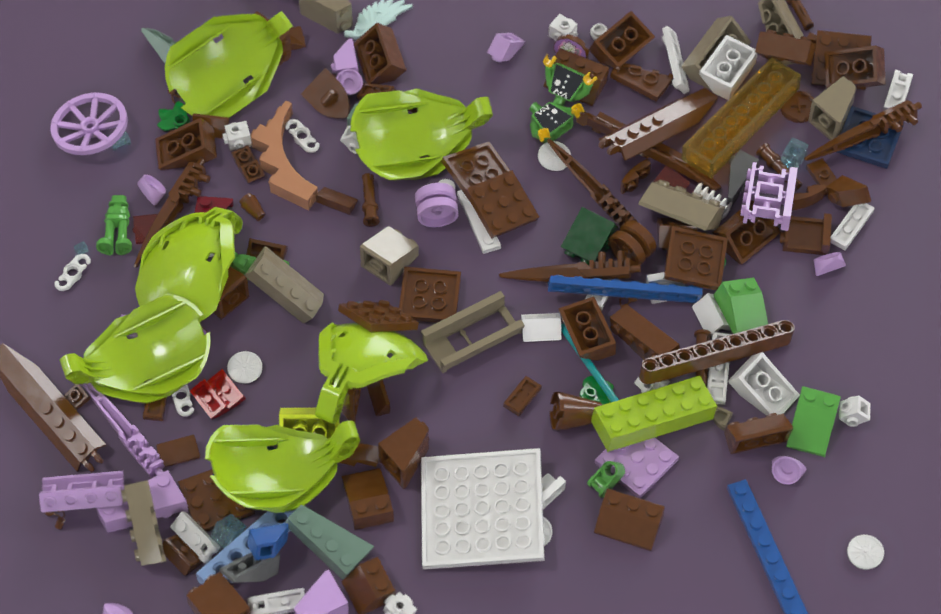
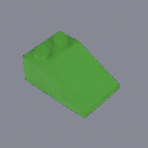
(741, 304)
(813, 421)

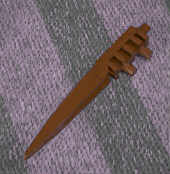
(889, 118)
(183, 188)
(599, 192)
(602, 269)

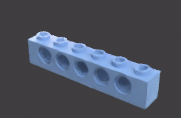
(239, 546)

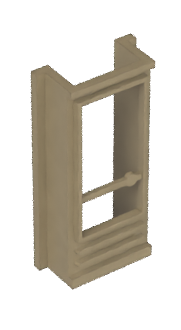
(436, 336)

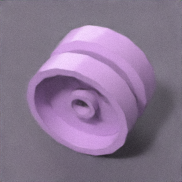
(436, 205)

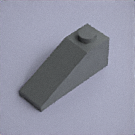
(738, 173)
(248, 570)

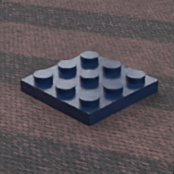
(873, 150)

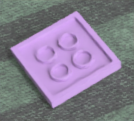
(643, 464)

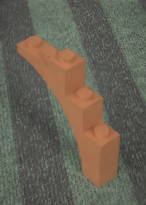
(284, 179)

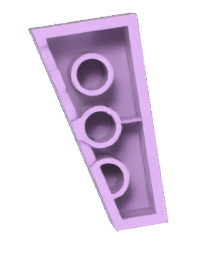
(166, 501)

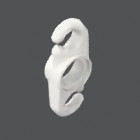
(302, 129)
(72, 265)
(180, 403)

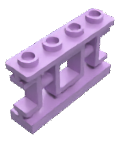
(765, 206)
(81, 491)

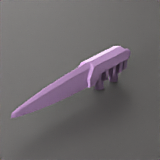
(128, 434)

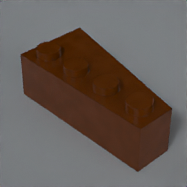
(641, 334)

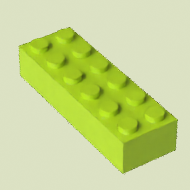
(653, 413)

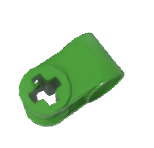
(604, 479)

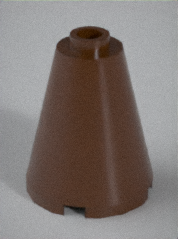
(570, 411)

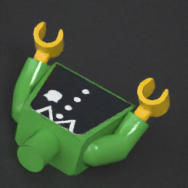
(566, 82)
(552, 120)

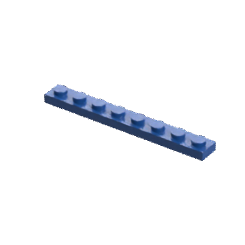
(624, 289)
(766, 548)

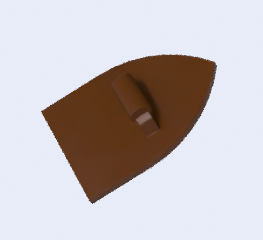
(328, 96)

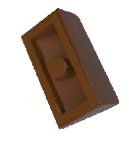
(217, 122)
(336, 200)
(256, 246)
(379, 398)
(178, 450)
(180, 554)

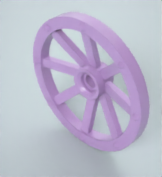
(89, 126)

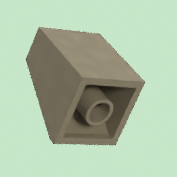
(329, 13)
(832, 108)
(388, 254)

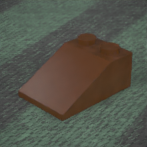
(860, 65)
(186, 145)
(368, 498)

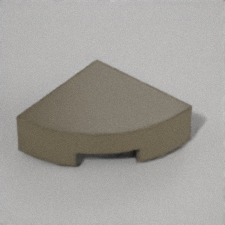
(722, 417)

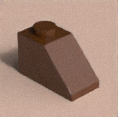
(847, 192)

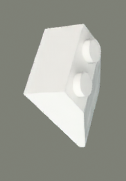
(763, 385)

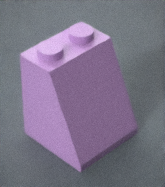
(323, 598)

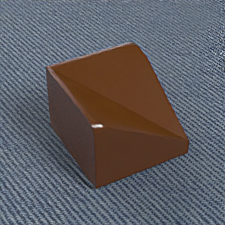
(296, 38)

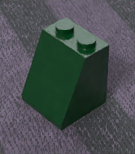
(588, 236)

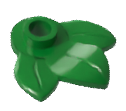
(172, 118)
(592, 391)

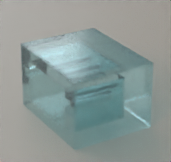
(81, 248)

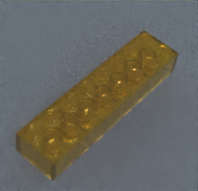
(741, 117)

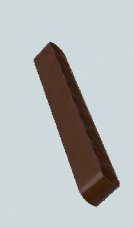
(716, 352)

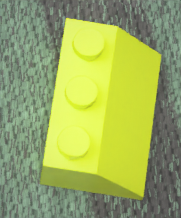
(305, 420)

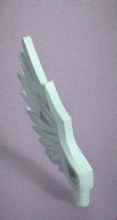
(382, 13)

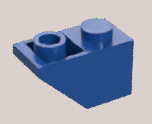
(267, 540)

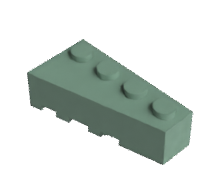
(330, 542)

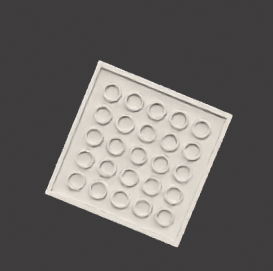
(482, 509)

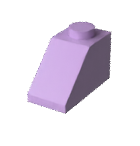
(505, 46)
(344, 58)

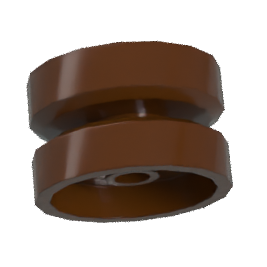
(634, 240)

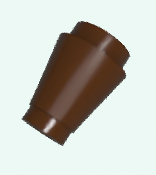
(252, 206)

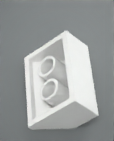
(728, 67)

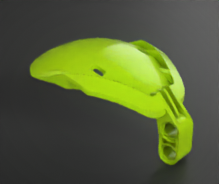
(213, 73)
(396, 140)
(178, 258)
(166, 352)
(357, 358)
(278, 477)

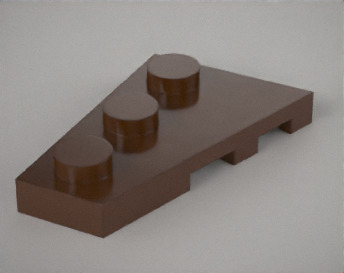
(642, 81)

